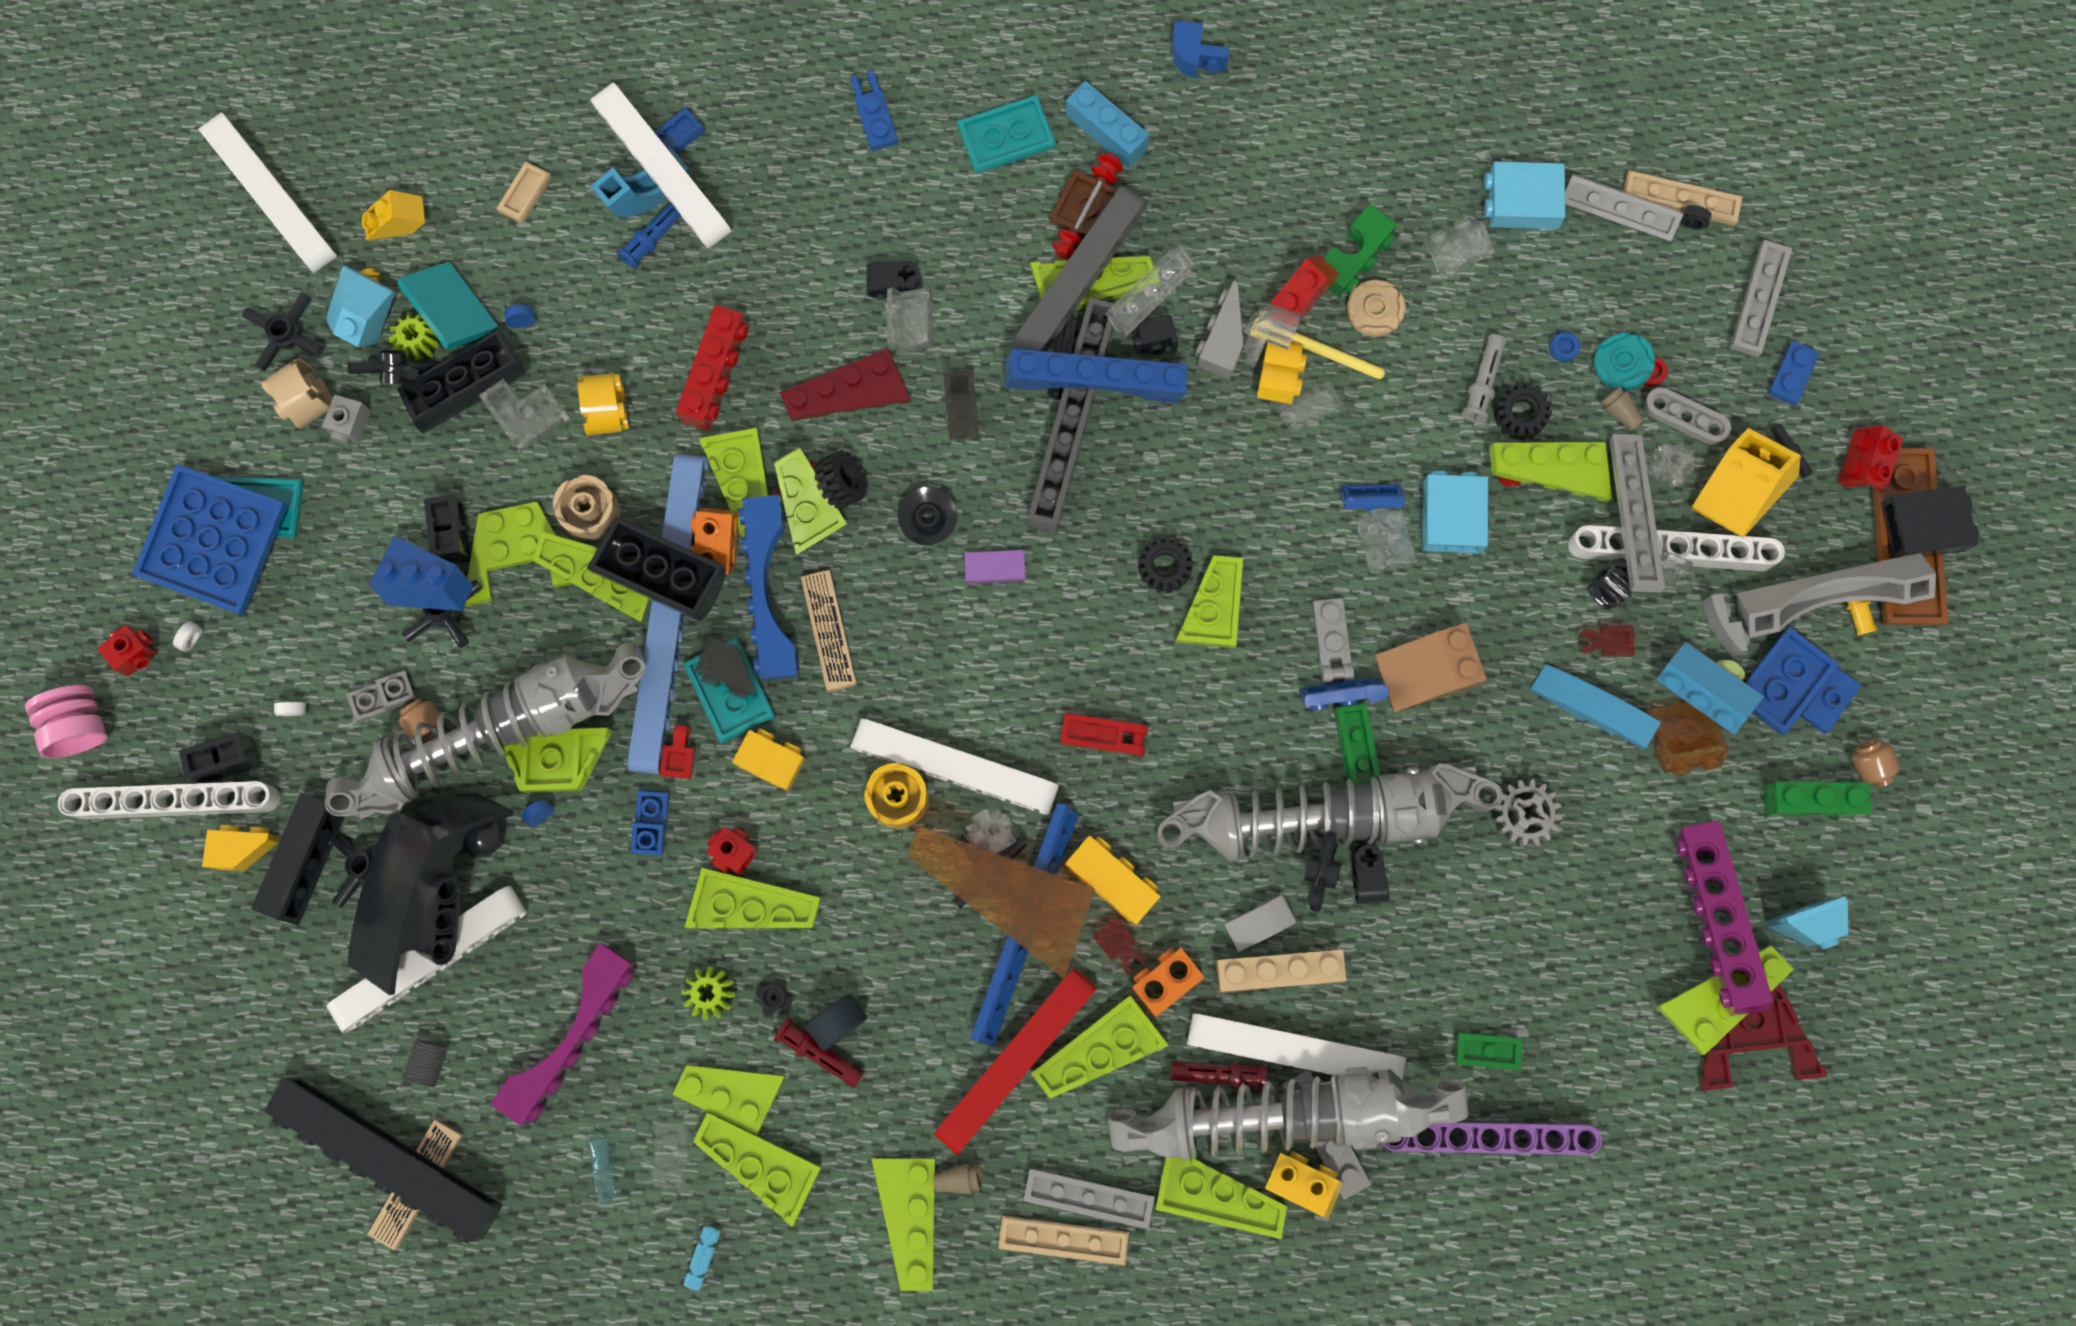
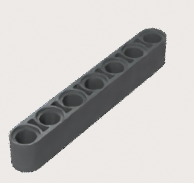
(1081, 271)

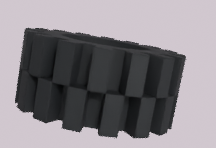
(1534, 399)
(841, 479)
(1173, 549)

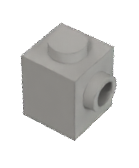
(346, 420)

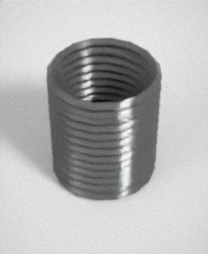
(425, 1063)

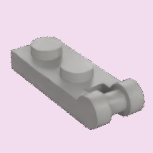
(1332, 639)

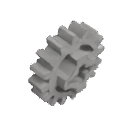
(1534, 802)

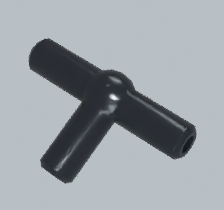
(1786, 441)

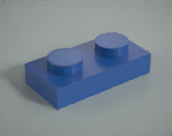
(1793, 373)

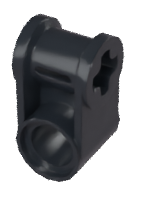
(888, 275)
(1372, 880)

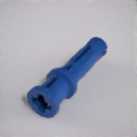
(645, 240)

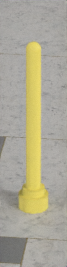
(1339, 356)

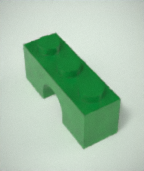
(1372, 233)
(1817, 798)

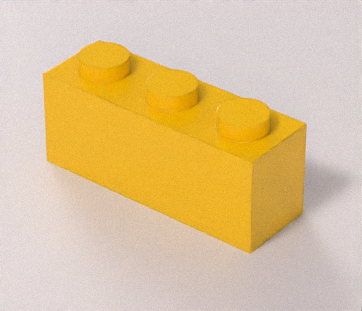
(1113, 879)

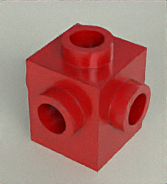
(128, 650)
(738, 858)

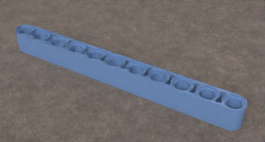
(665, 625)

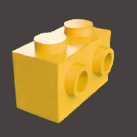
(1304, 1185)

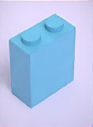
(1525, 195)
(1455, 513)

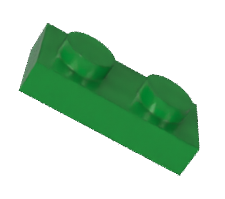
(1488, 1051)

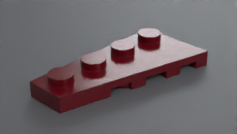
(855, 386)

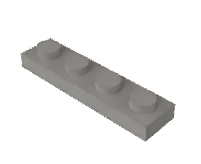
(1622, 207)
(1761, 298)
(1337, 1158)
(1089, 1198)

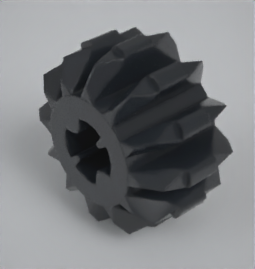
(1611, 584)

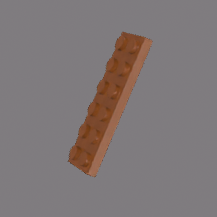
(1912, 473)

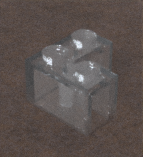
(524, 419)

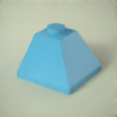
(358, 308)
(1815, 924)

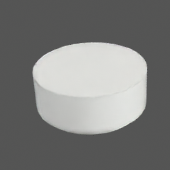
(187, 636)
(290, 709)

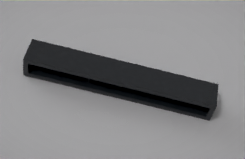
(383, 1159)

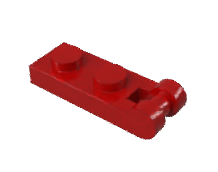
(1103, 734)

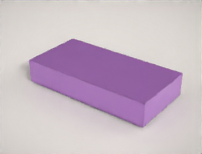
(994, 566)

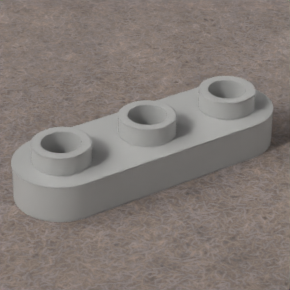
(1700, 416)

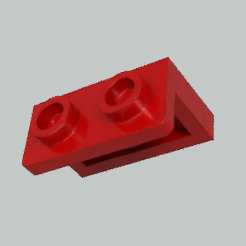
(1871, 458)

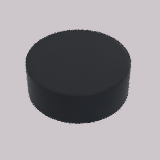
(1696, 217)

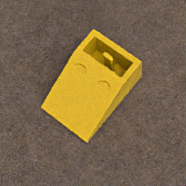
(1747, 482)

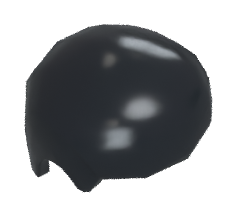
(485, 839)

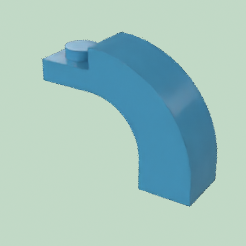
(631, 194)

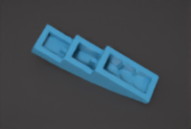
(1595, 706)

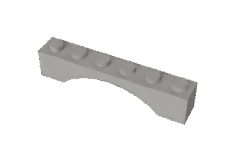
(1891, 580)

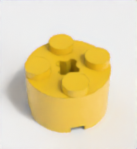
(602, 404)
(912, 803)

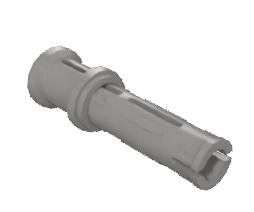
(1481, 391)

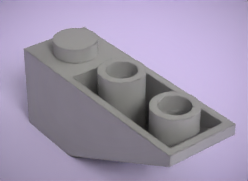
(1225, 340)

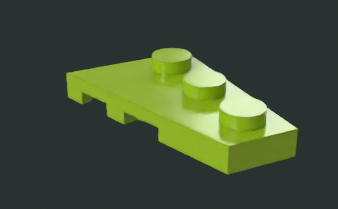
(806, 510)
(1216, 606)
(730, 1094)

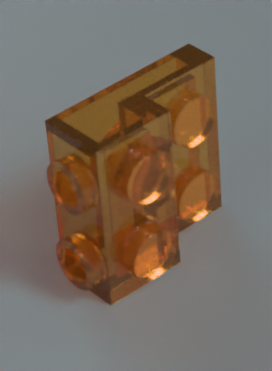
(1687, 739)

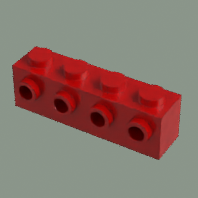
(712, 368)

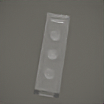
(1150, 290)

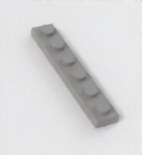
(1636, 513)

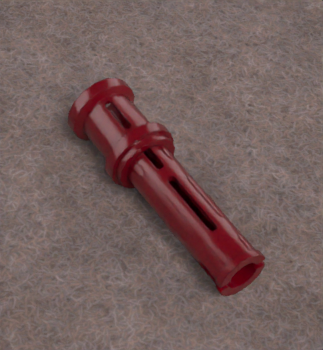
(805, 1045)
(1220, 1074)

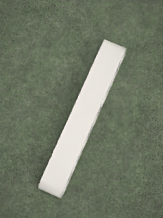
(660, 165)
(267, 192)
(1689, 547)
(955, 765)
(156, 797)
(474, 927)
(1286, 1047)

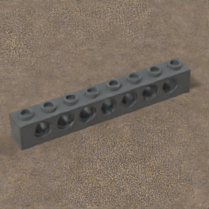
(1069, 426)

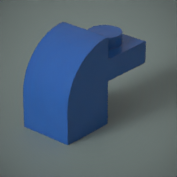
(1190, 54)

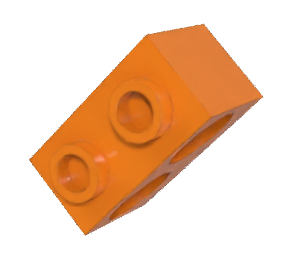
(1171, 988)

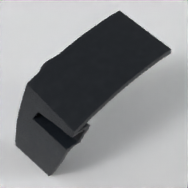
(410, 889)

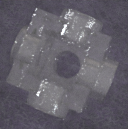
(1670, 465)
(998, 825)

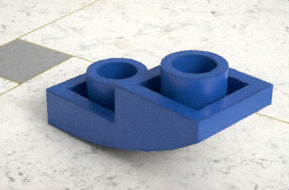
(650, 822)

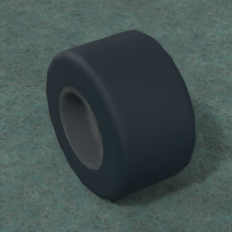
(836, 1022)

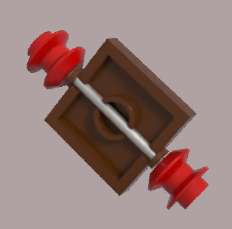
(1083, 203)

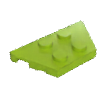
(557, 761)

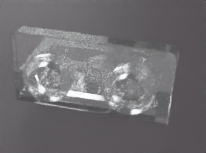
(1459, 246)
(909, 319)
(1385, 539)

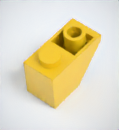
(393, 216)
(234, 849)

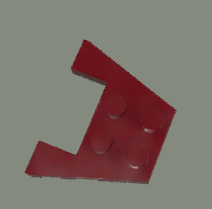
(1762, 1031)

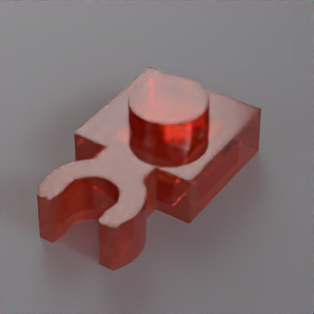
(1612, 640)
(1115, 942)

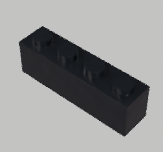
(298, 861)

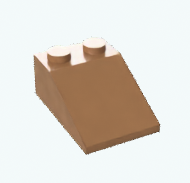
(1431, 668)

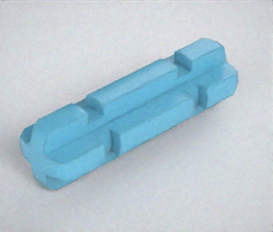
(702, 1257)

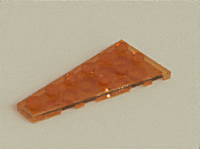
(1022, 901)

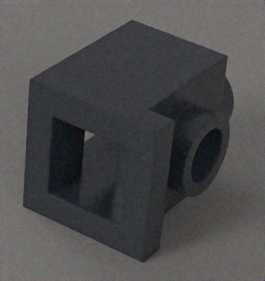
(1155, 336)

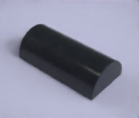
(459, 381)
(658, 569)

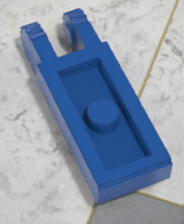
(874, 114)
(1343, 692)

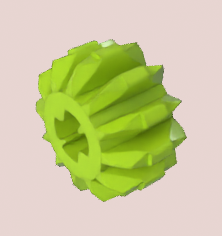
(417, 346)
(719, 990)

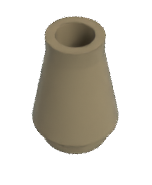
(1621, 407)
(961, 1180)

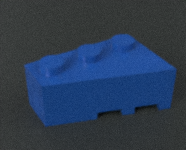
(419, 579)

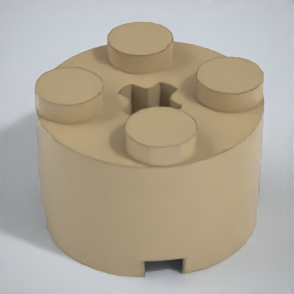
(298, 393)
(586, 493)

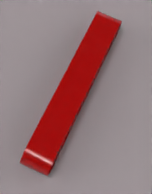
(1015, 1061)

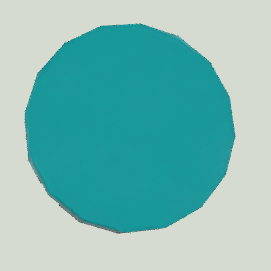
(1624, 361)

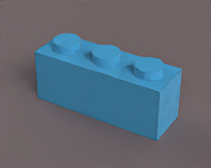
(1107, 124)
(1710, 688)

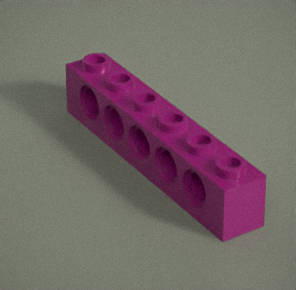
(1710, 839)

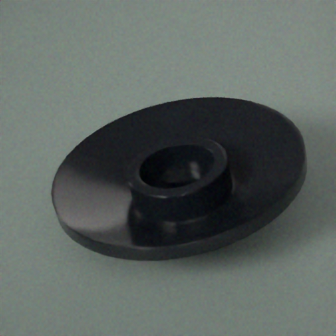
(922, 502)

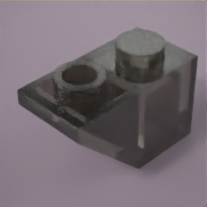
(961, 404)
(725, 666)

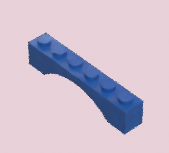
(1061, 370)
(764, 527)

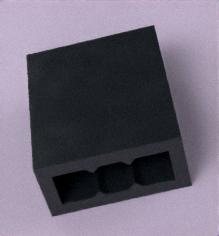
(1930, 522)

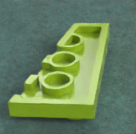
(1113, 282)
(570, 561)
(1105, 1046)
(765, 1168)
(1210, 1196)
(909, 1214)

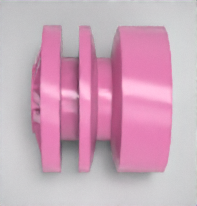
(65, 721)

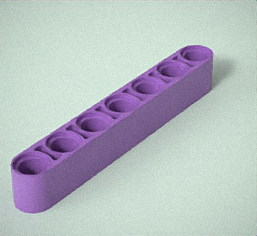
(1503, 1141)

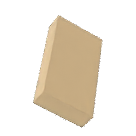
(524, 192)

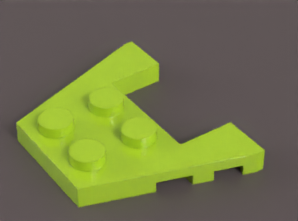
(506, 540)

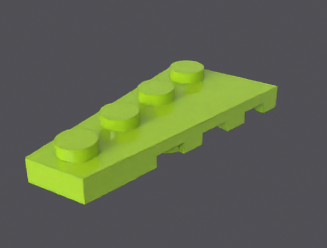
(1560, 465)
(737, 466)
(737, 902)
(1699, 1011)

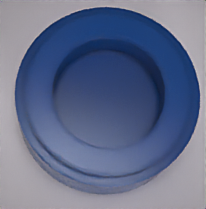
(519, 316)
(1564, 347)
(537, 812)

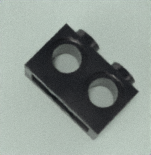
(447, 528)
(219, 758)

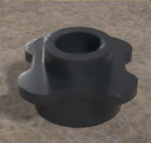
(765, 994)

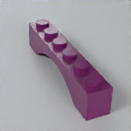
(601, 979)

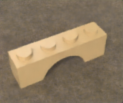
(1280, 971)

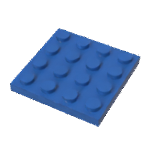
(210, 539)

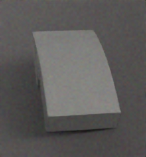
(1730, 635)
(381, 697)
(1260, 922)

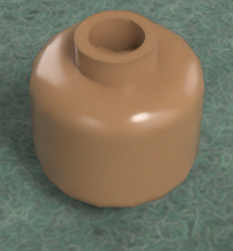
(419, 712)
(1875, 762)

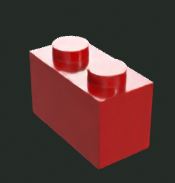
(1306, 286)

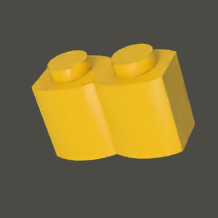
(1280, 373)
(769, 760)

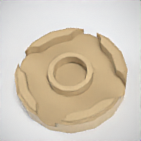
(1375, 308)

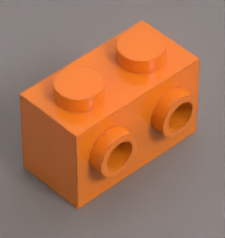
(716, 536)

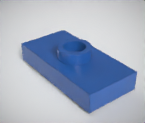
(680, 131)
(1372, 496)
(1830, 701)

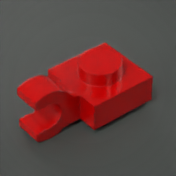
(677, 759)

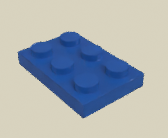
(1789, 679)

